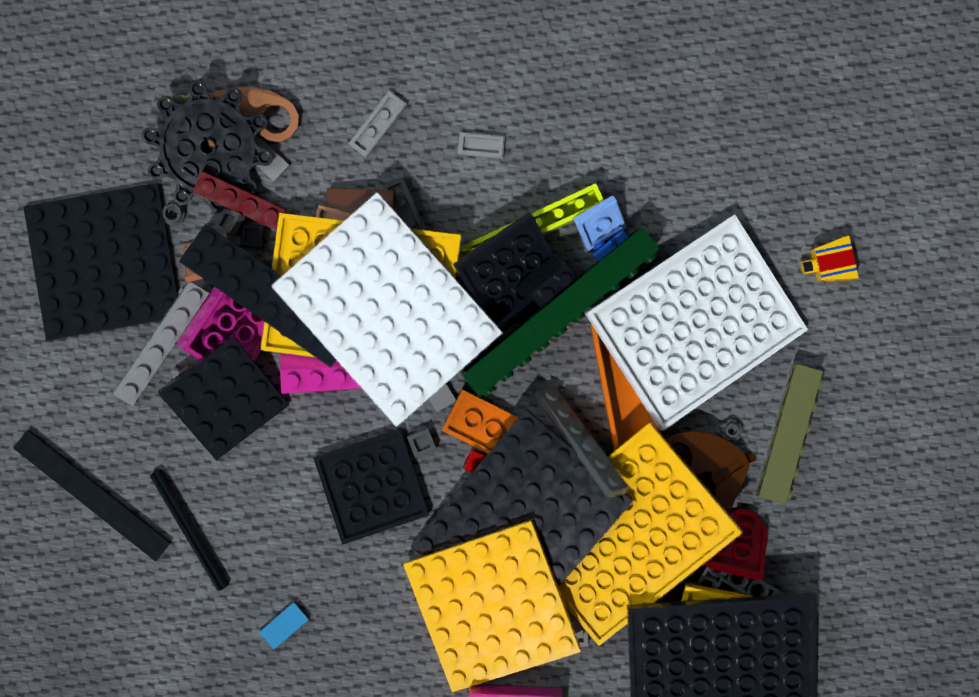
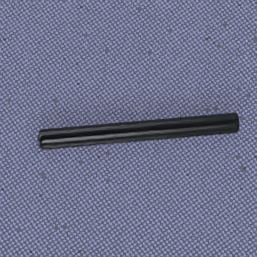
(189, 530)

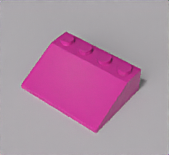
(218, 320)
(311, 375)

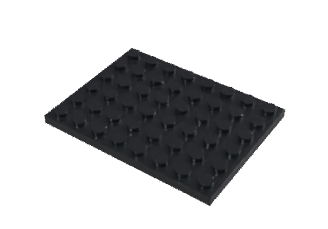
(523, 479)
(724, 647)

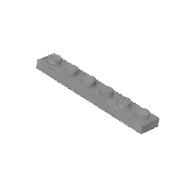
(160, 343)

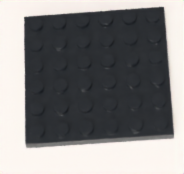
(101, 261)

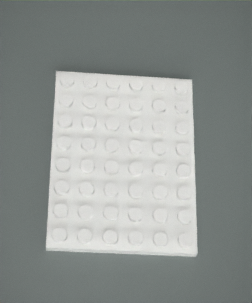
(386, 309)
(696, 322)

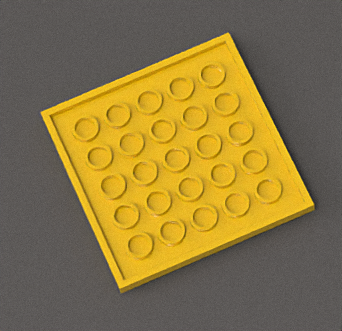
(492, 606)

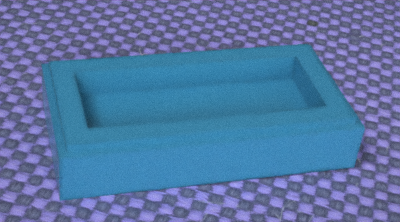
(284, 625)

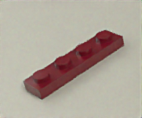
(238, 199)

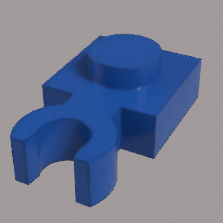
(604, 248)

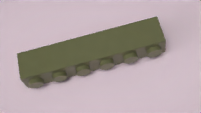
(789, 433)

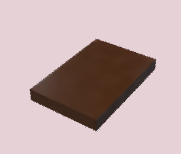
(352, 199)

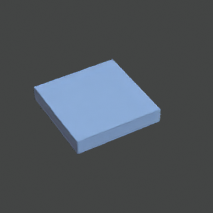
(600, 222)

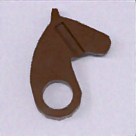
(720, 458)

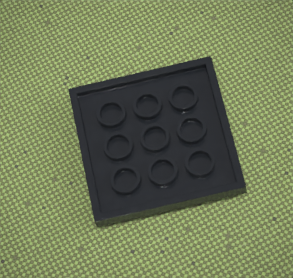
(498, 266)
(223, 397)
(371, 486)

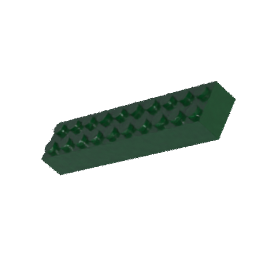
(567, 307)

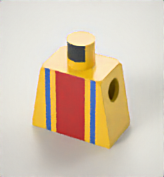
(832, 261)

